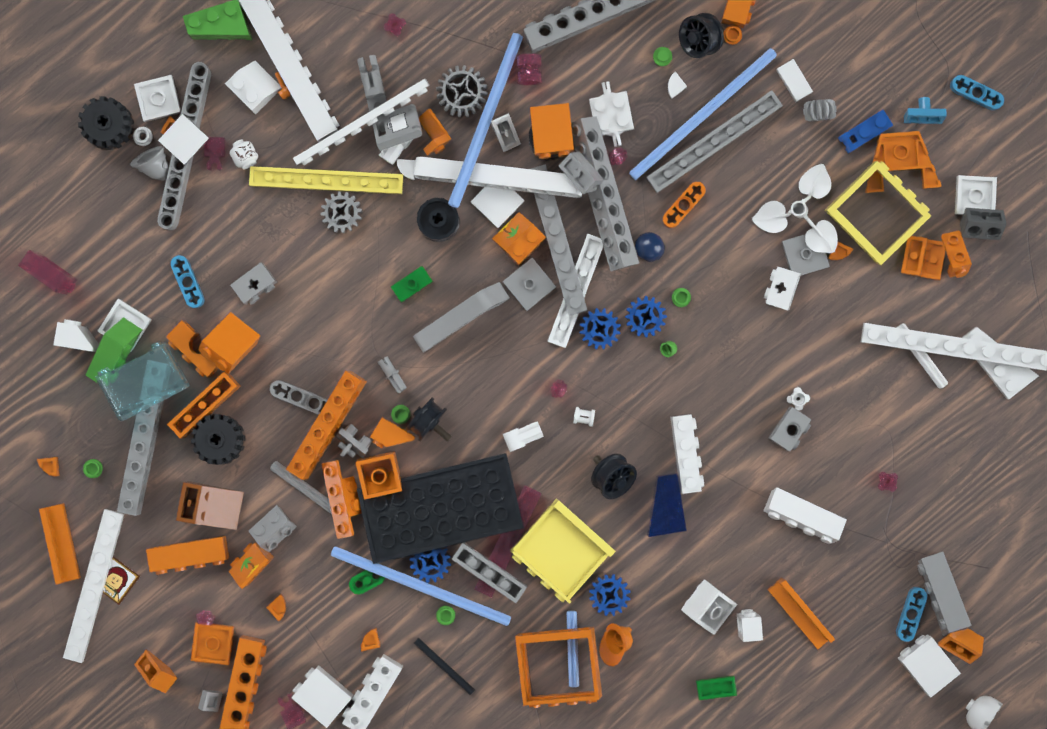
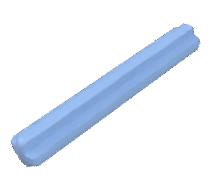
(573, 665)

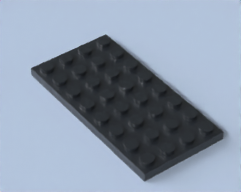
(442, 509)

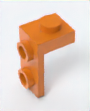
(435, 131)
(957, 254)

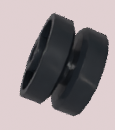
(429, 212)

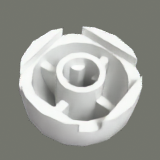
(982, 711)

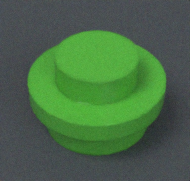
(662, 56)
(681, 297)
(400, 414)
(92, 468)
(445, 615)

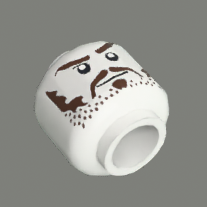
(243, 154)

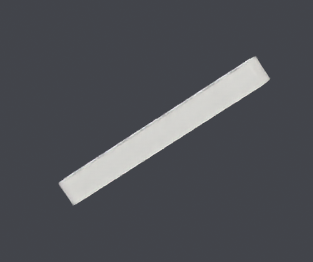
(497, 177)

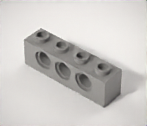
(489, 572)

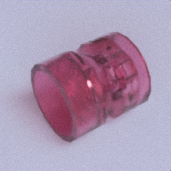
(529, 76)

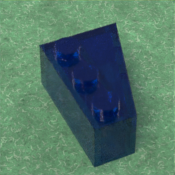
(667, 507)

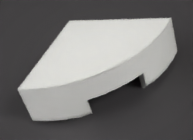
(675, 85)
(406, 167)

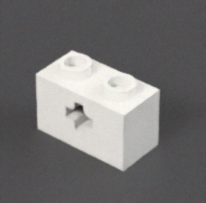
(790, 280)

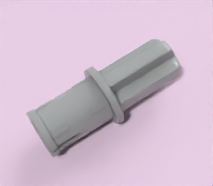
(392, 375)

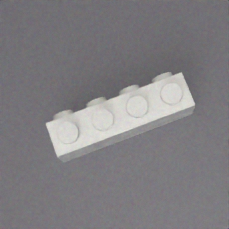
(686, 455)
(804, 515)
(372, 694)

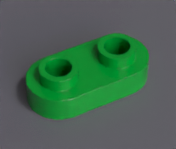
(368, 581)

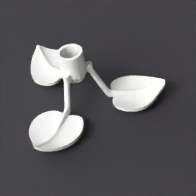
(772, 214)

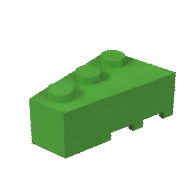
(218, 22)
(114, 347)

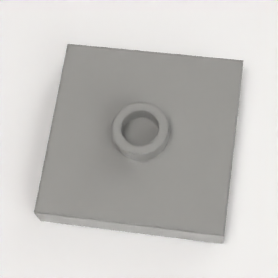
(802, 258)
(529, 284)

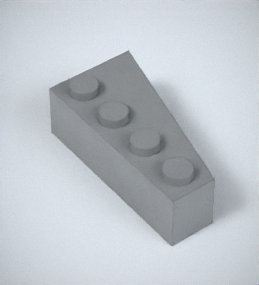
(943, 594)

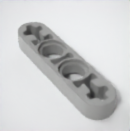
(306, 396)

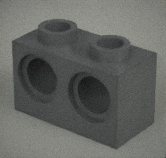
(983, 223)

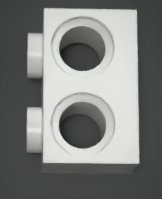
(749, 626)

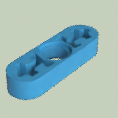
(987, 103)
(187, 296)
(901, 625)

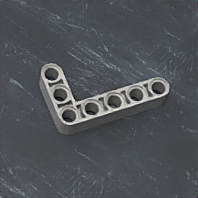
(460, 316)

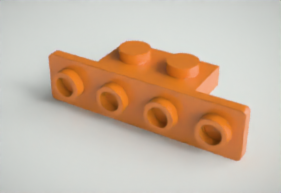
(342, 498)

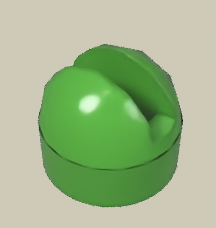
(668, 348)

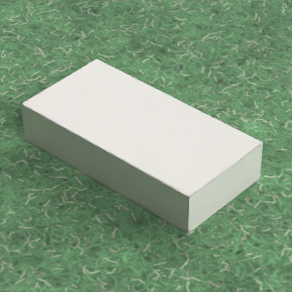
(794, 80)

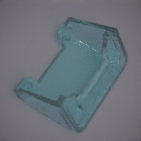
(142, 381)

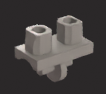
(346, 436)

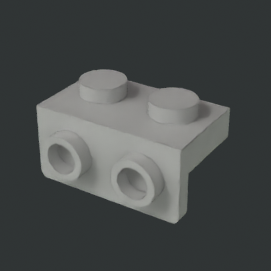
(272, 529)

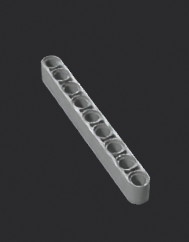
(183, 174)

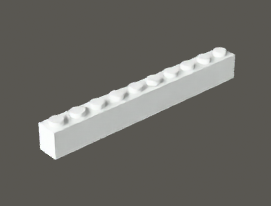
(289, 66)

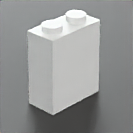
(928, 665)
(321, 695)

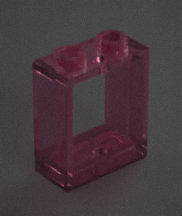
(48, 272)

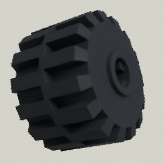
(115, 130)
(229, 445)

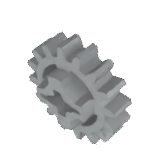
(348, 203)

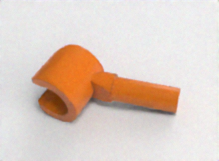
(284, 92)

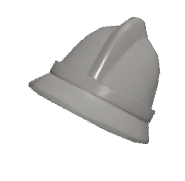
(152, 163)

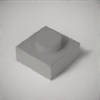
(210, 700)

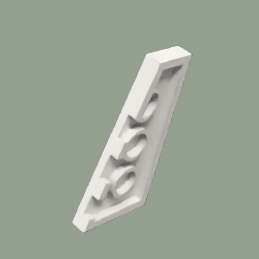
(1006, 377)

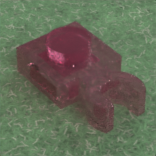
(214, 149)
(292, 714)

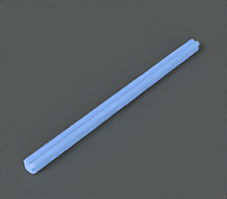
(702, 114)
(485, 120)
(421, 586)

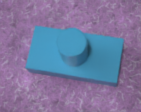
(924, 113)

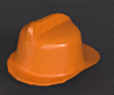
(615, 643)

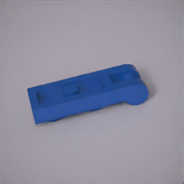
(866, 131)

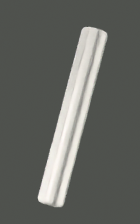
(928, 365)

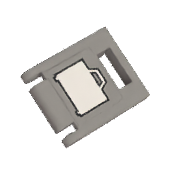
(399, 127)

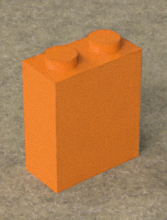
(551, 130)
(229, 343)

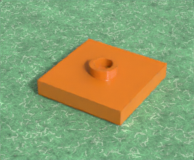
(212, 643)

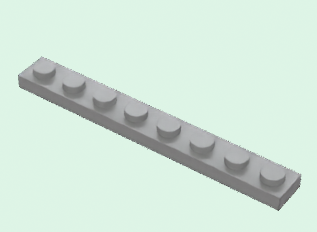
(714, 141)
(560, 251)

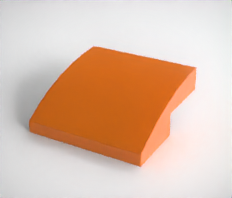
(923, 258)

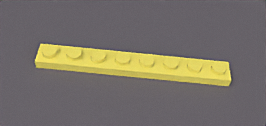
(326, 180)

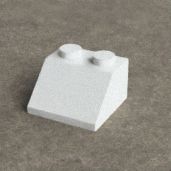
(253, 86)
(75, 336)
(708, 607)

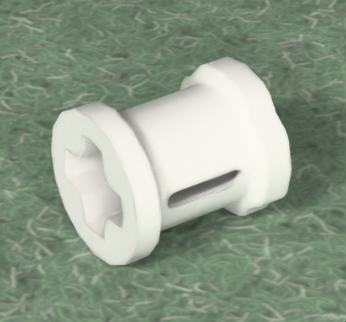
(590, 414)

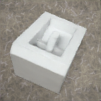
(505, 132)

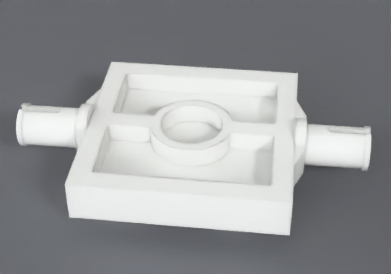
(612, 113)

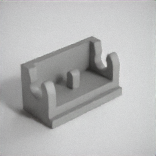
(581, 172)

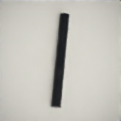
(444, 666)

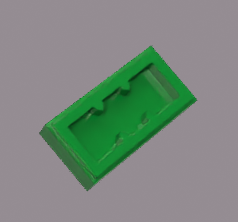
(411, 284)
(716, 687)

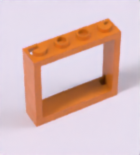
(554, 699)

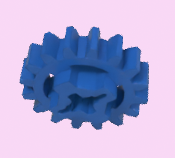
(637, 313)
(606, 339)
(426, 570)
(616, 599)

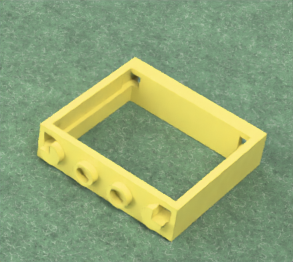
(907, 194)

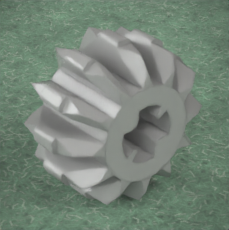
(820, 110)

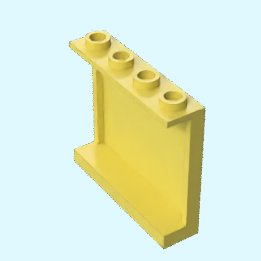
(561, 551)

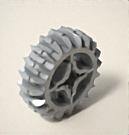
(454, 87)

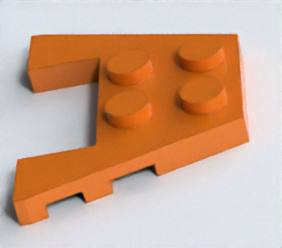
(899, 153)

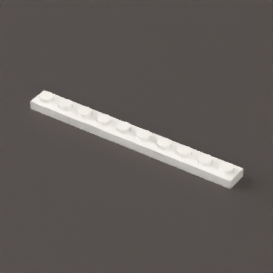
(954, 346)

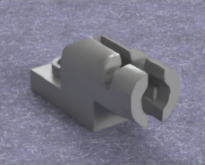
(372, 83)

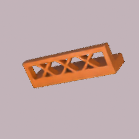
(59, 543)
(800, 613)

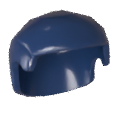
(649, 247)

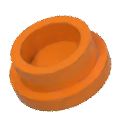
(732, 35)

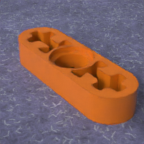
(689, 191)

